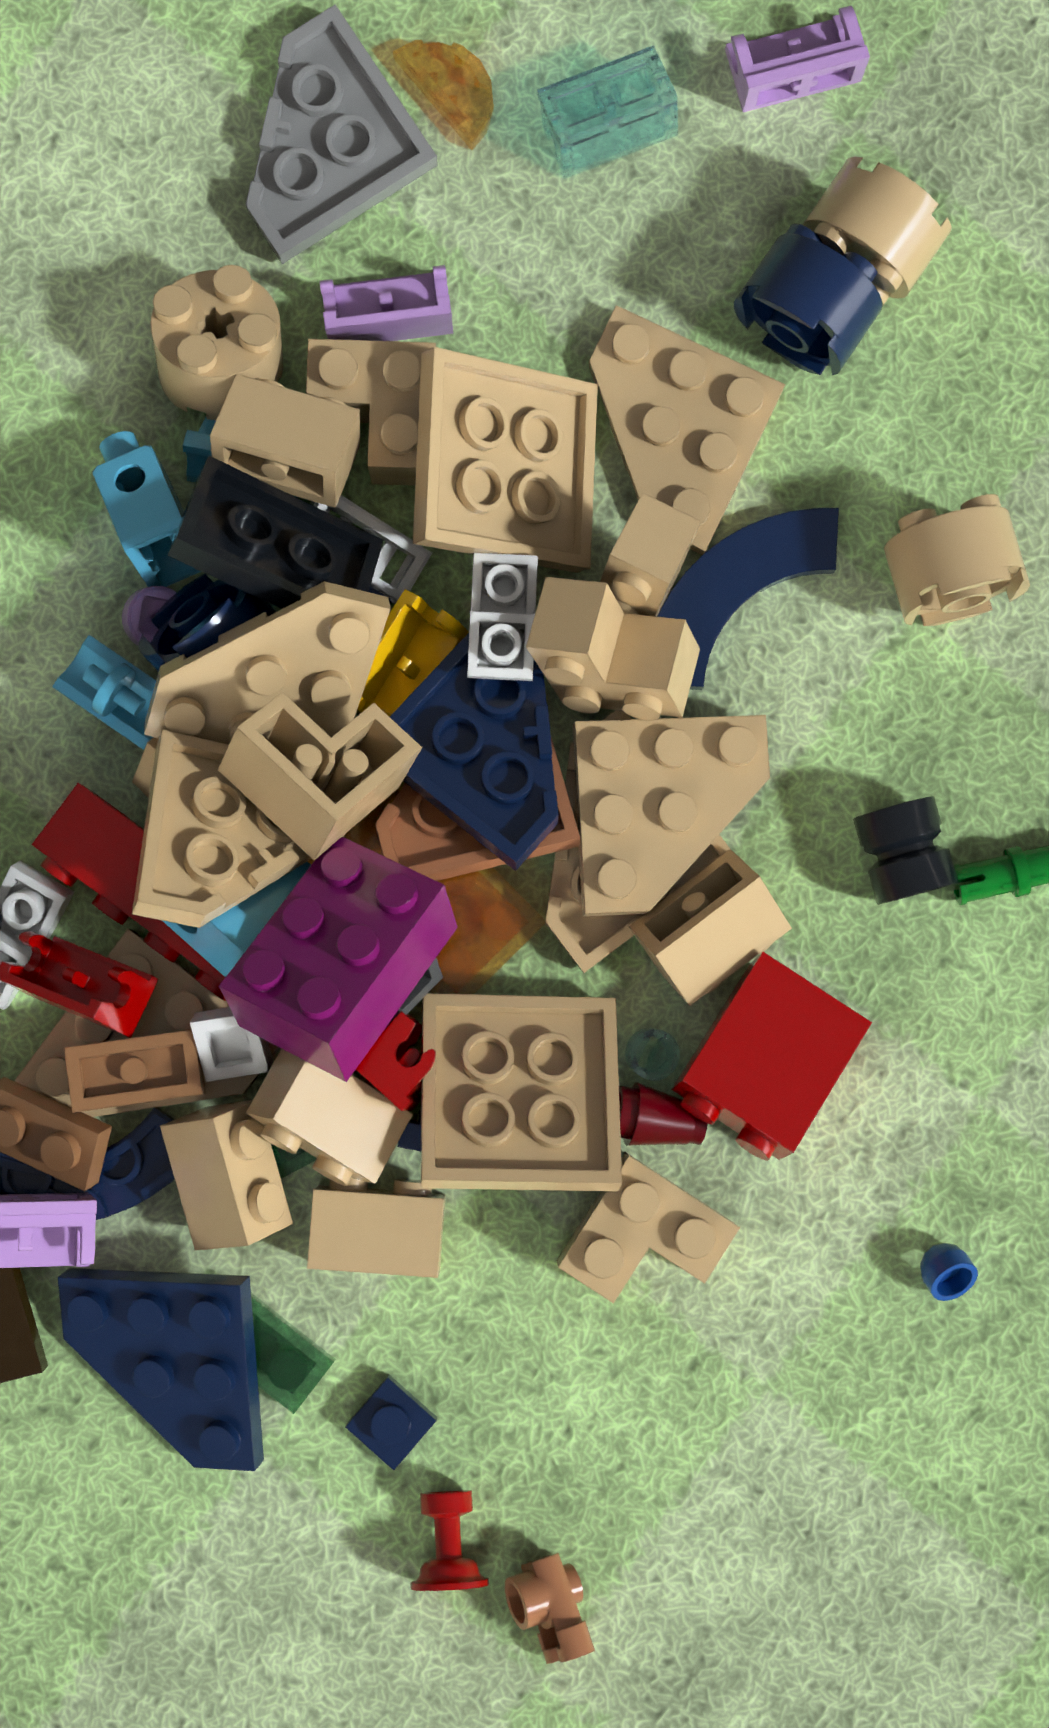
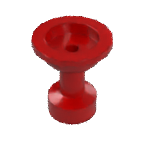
(449, 1568)

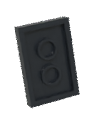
(268, 538)

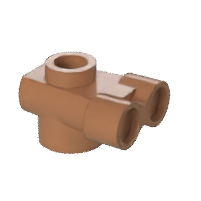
(548, 1598)

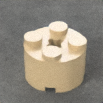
(882, 220)
(209, 332)
(955, 561)

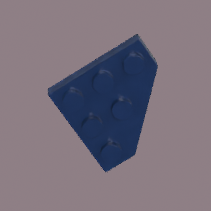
(484, 755)
(175, 1353)

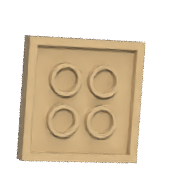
(504, 460)
(520, 1093)

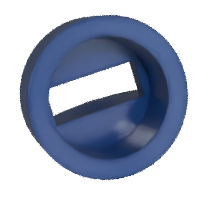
(947, 1271)

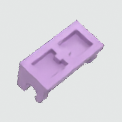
(798, 61)
(388, 307)
(47, 1230)

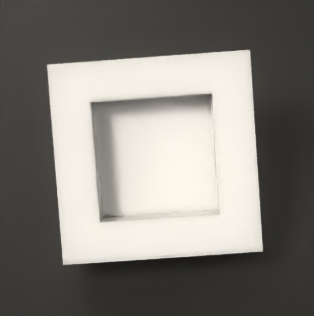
(226, 1047)

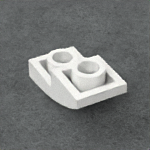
(502, 616)
(27, 904)

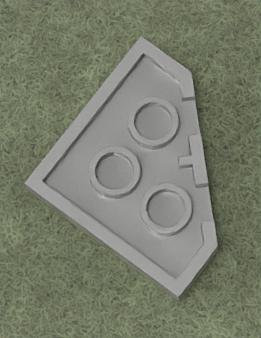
(329, 139)

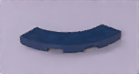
(747, 564)
(130, 1171)

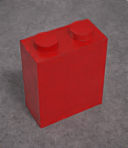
(770, 1058)

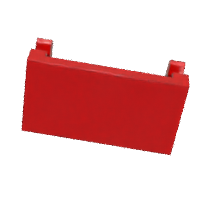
(81, 982)
(392, 1068)

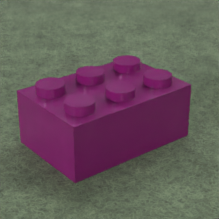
(340, 957)

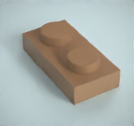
(133, 1071)
(51, 1136)

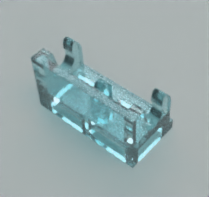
(609, 111)

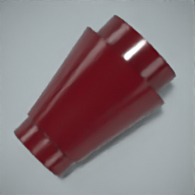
(656, 1118)

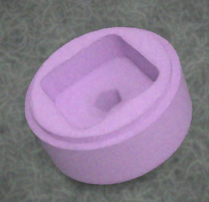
(141, 609)

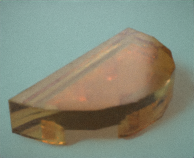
(453, 84)

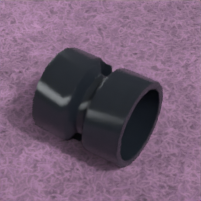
(905, 850)

